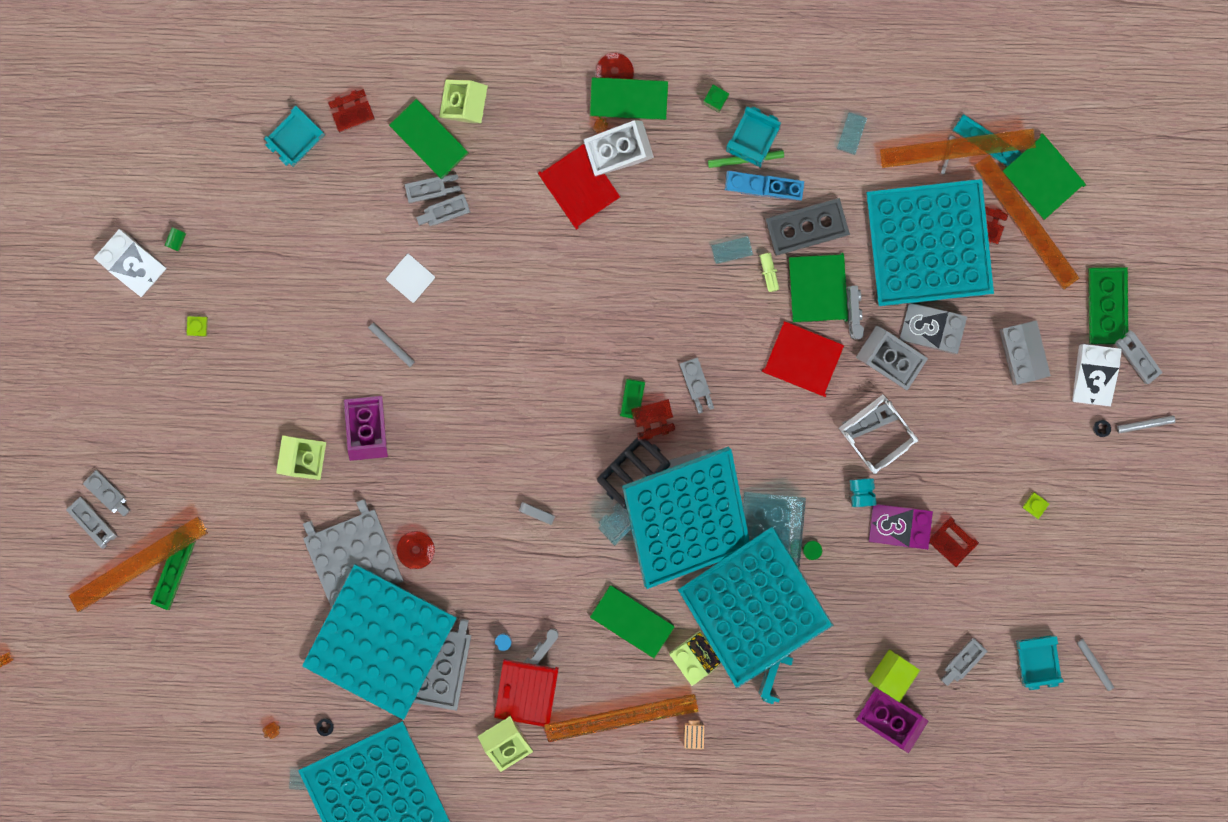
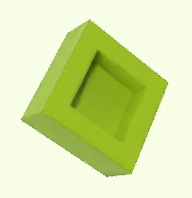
(197, 326)
(1035, 505)

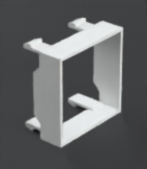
(892, 456)

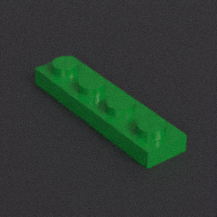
(171, 578)

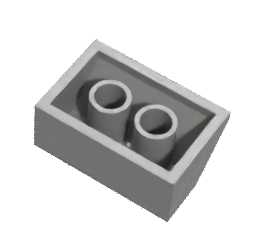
(1024, 352)

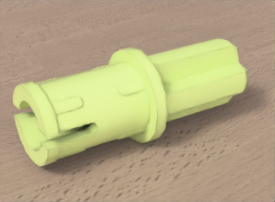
(769, 272)

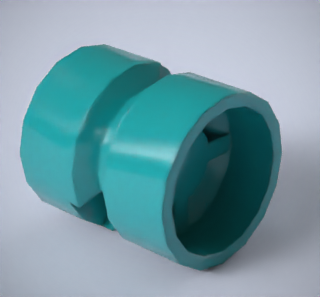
(863, 492)

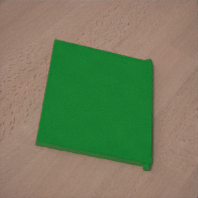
(1043, 177)
(818, 288)

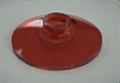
(618, 61)
(405, 550)

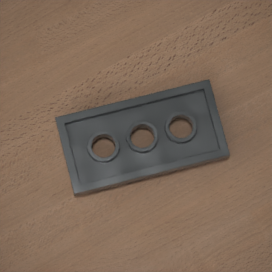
(812, 214)

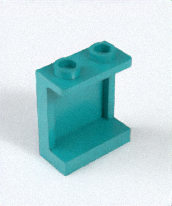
(754, 136)
(294, 137)
(1039, 662)
(768, 680)

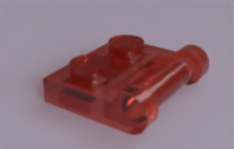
(948, 546)

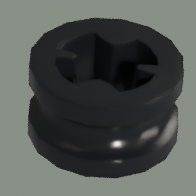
(1107, 429)
(319, 724)

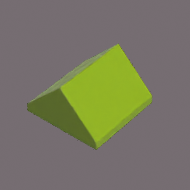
(894, 675)

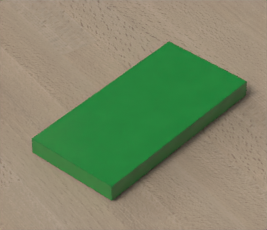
(629, 98)
(428, 139)
(1107, 304)
(632, 621)

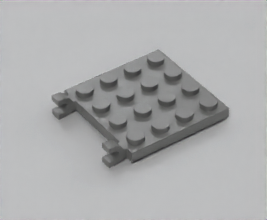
(351, 543)
(446, 676)

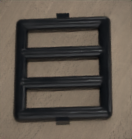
(628, 453)

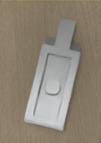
(444, 211)
(107, 493)
(963, 661)

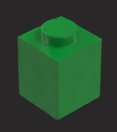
(716, 98)

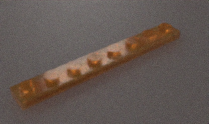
(957, 148)
(1026, 222)
(138, 564)
(621, 718)

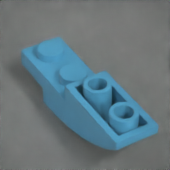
(764, 186)

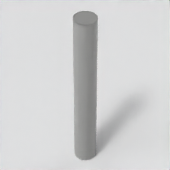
(393, 346)
(1146, 424)
(1095, 664)

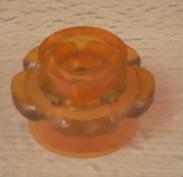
(600, 125)
(271, 730)

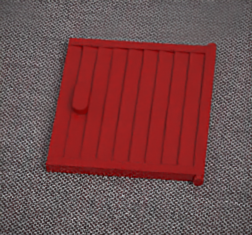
(577, 188)
(803, 358)
(526, 693)

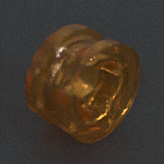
(5, 659)

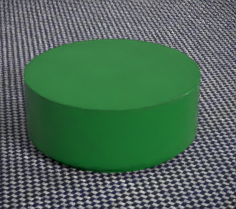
(812, 550)

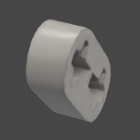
(536, 513)

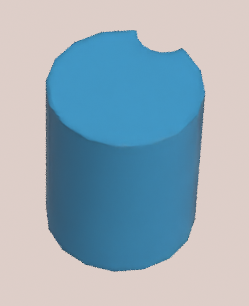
(503, 641)

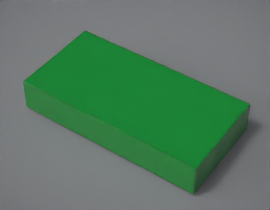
(632, 397)

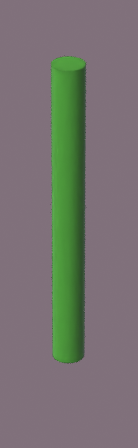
(736, 160)

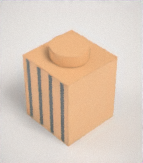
(694, 735)

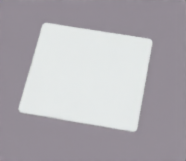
(410, 278)

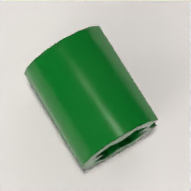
(175, 239)

